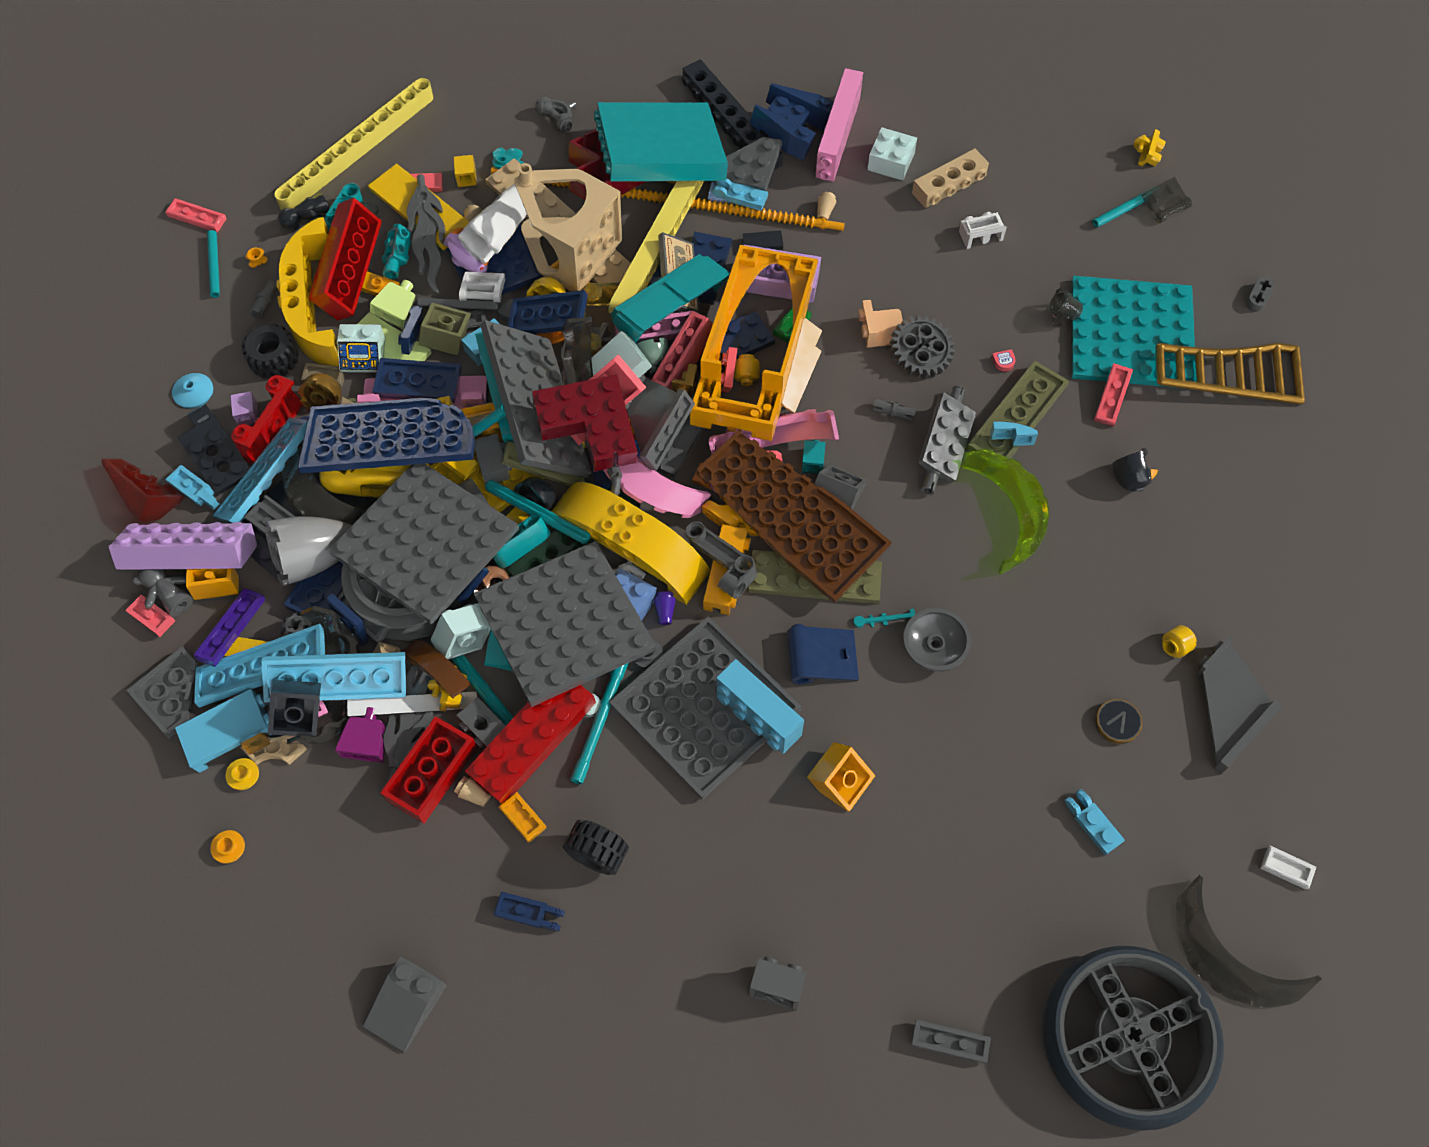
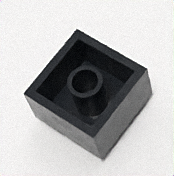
(294, 708)

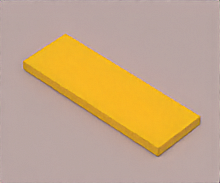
(396, 190)

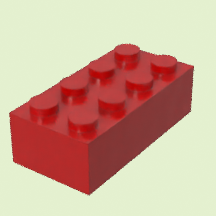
(429, 770)

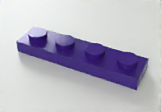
(229, 627)

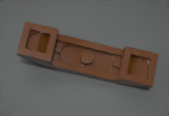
(437, 667)

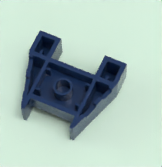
(787, 116)

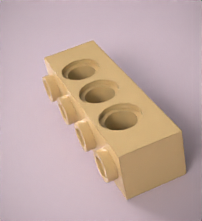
(950, 178)

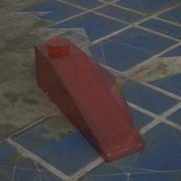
(141, 492)

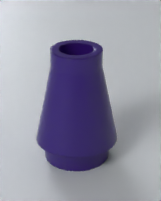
(665, 606)

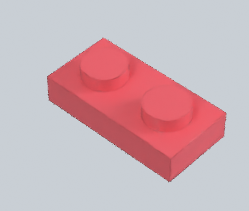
(728, 360)
(153, 618)

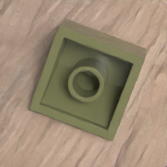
(444, 328)

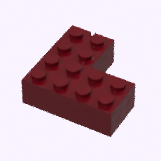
(587, 156)
(592, 409)

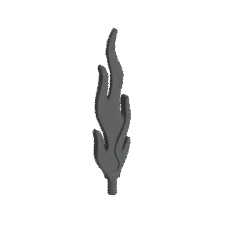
(425, 233)
(411, 723)

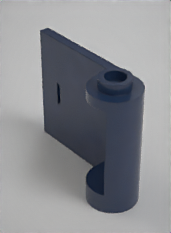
(821, 654)

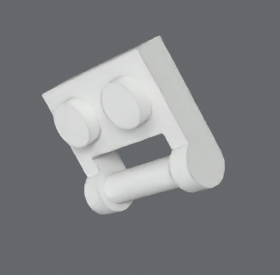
(480, 282)

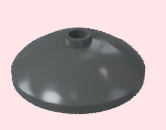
(937, 627)

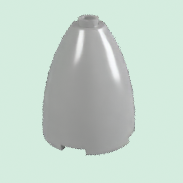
(302, 545)

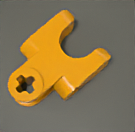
(724, 515)

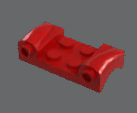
(284, 404)

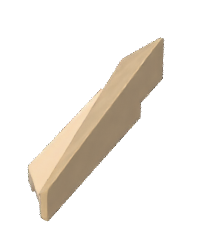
(802, 365)

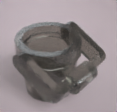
(1064, 306)

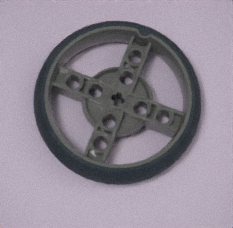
(1196, 1006)

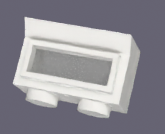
(981, 227)

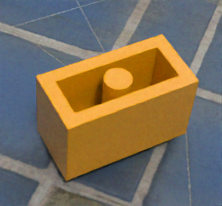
(212, 582)

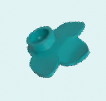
(502, 157)

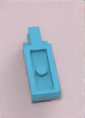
(192, 487)

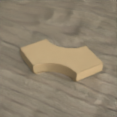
(278, 750)

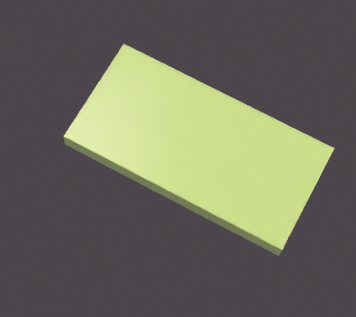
(392, 348)

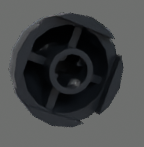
(537, 491)

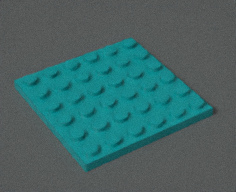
(1125, 323)

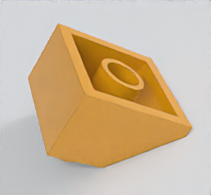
(841, 775)

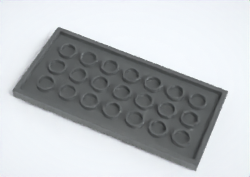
(520, 366)

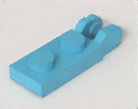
(740, 194)
(1095, 823)

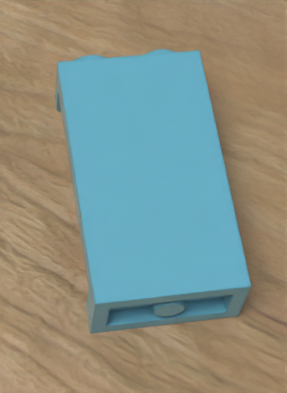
(223, 728)

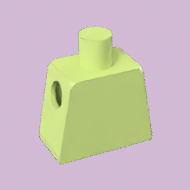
(394, 303)

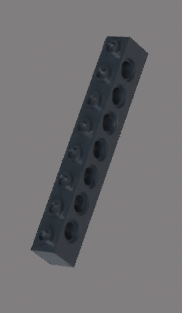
(723, 105)

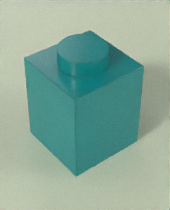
(813, 456)

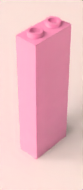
(839, 125)

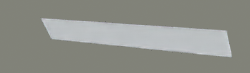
(406, 704)

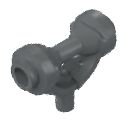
(564, 121)

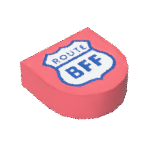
(1004, 360)

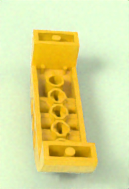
(294, 288)
(635, 537)

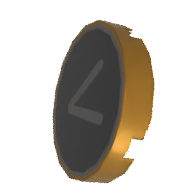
(1118, 721)

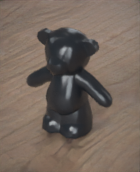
(307, 209)

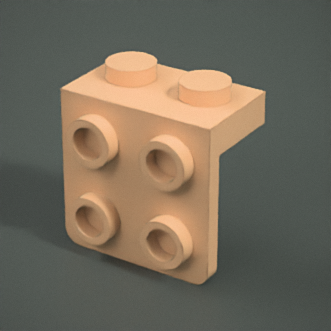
(878, 325)

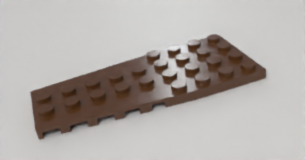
(793, 516)

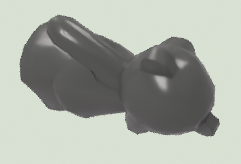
(165, 588)

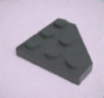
(754, 163)
(167, 691)

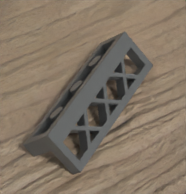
(680, 448)

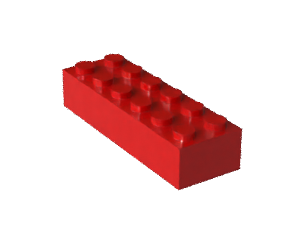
(345, 259)
(528, 742)

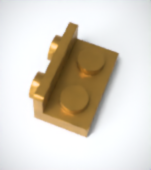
(689, 381)

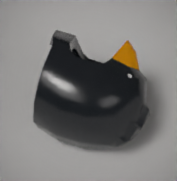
(1133, 472)

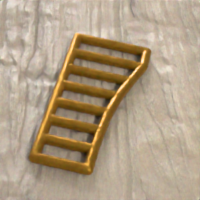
(1238, 353)

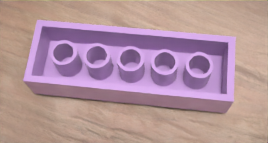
(183, 546)

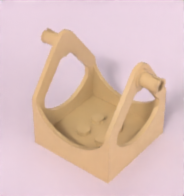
(579, 240)

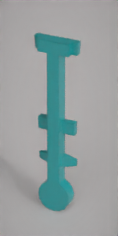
(859, 621)

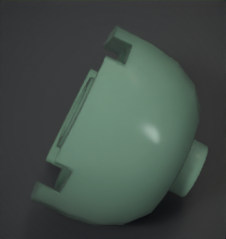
(654, 352)

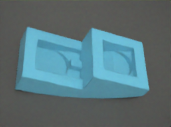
(1019, 433)

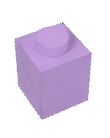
(244, 408)

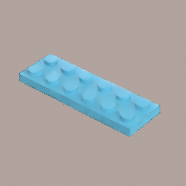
(262, 471)
(244, 669)
(341, 674)

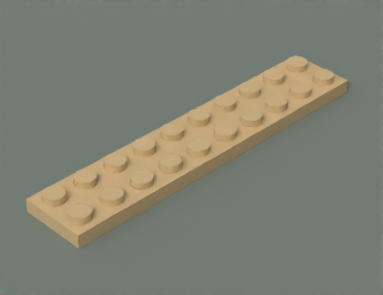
(551, 206)

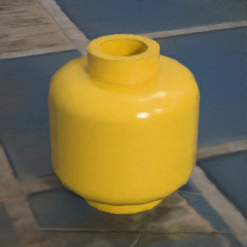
(747, 369)
(1178, 641)

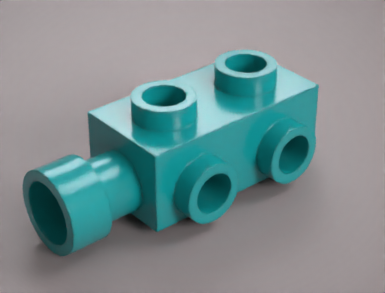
(396, 250)

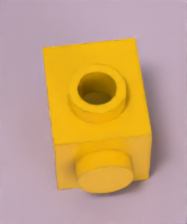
(465, 170)

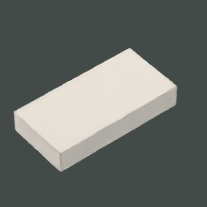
(1288, 867)

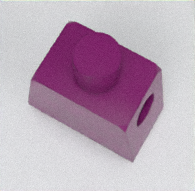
(363, 738)

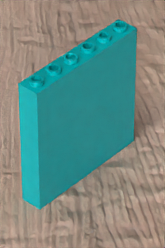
(660, 142)

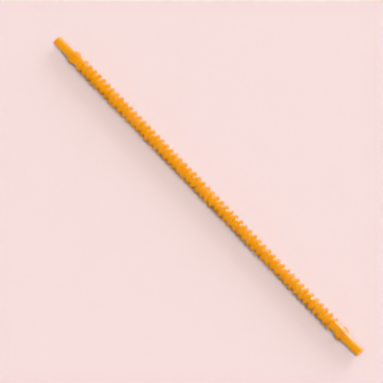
(821, 223)

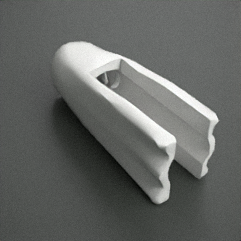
(494, 225)

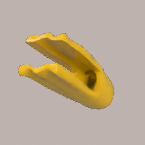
(362, 482)

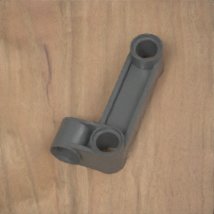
(735, 579)

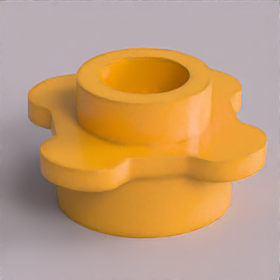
(256, 257)

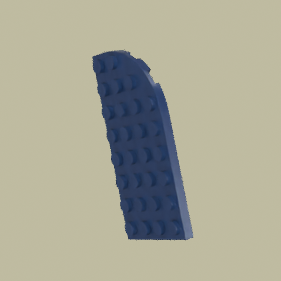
(385, 435)

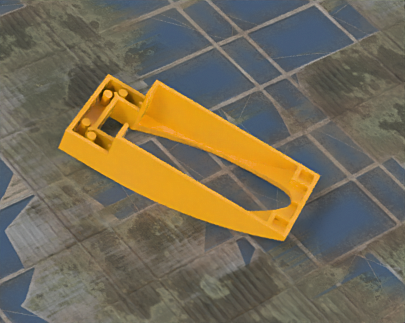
(763, 417)

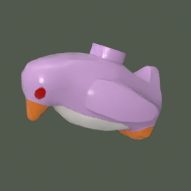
(461, 255)

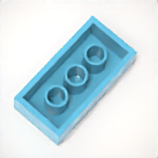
(759, 707)

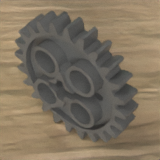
(934, 360)

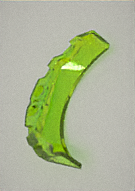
(1024, 493)

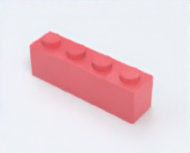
(685, 350)

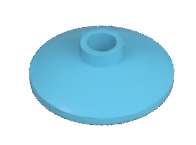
(197, 395)

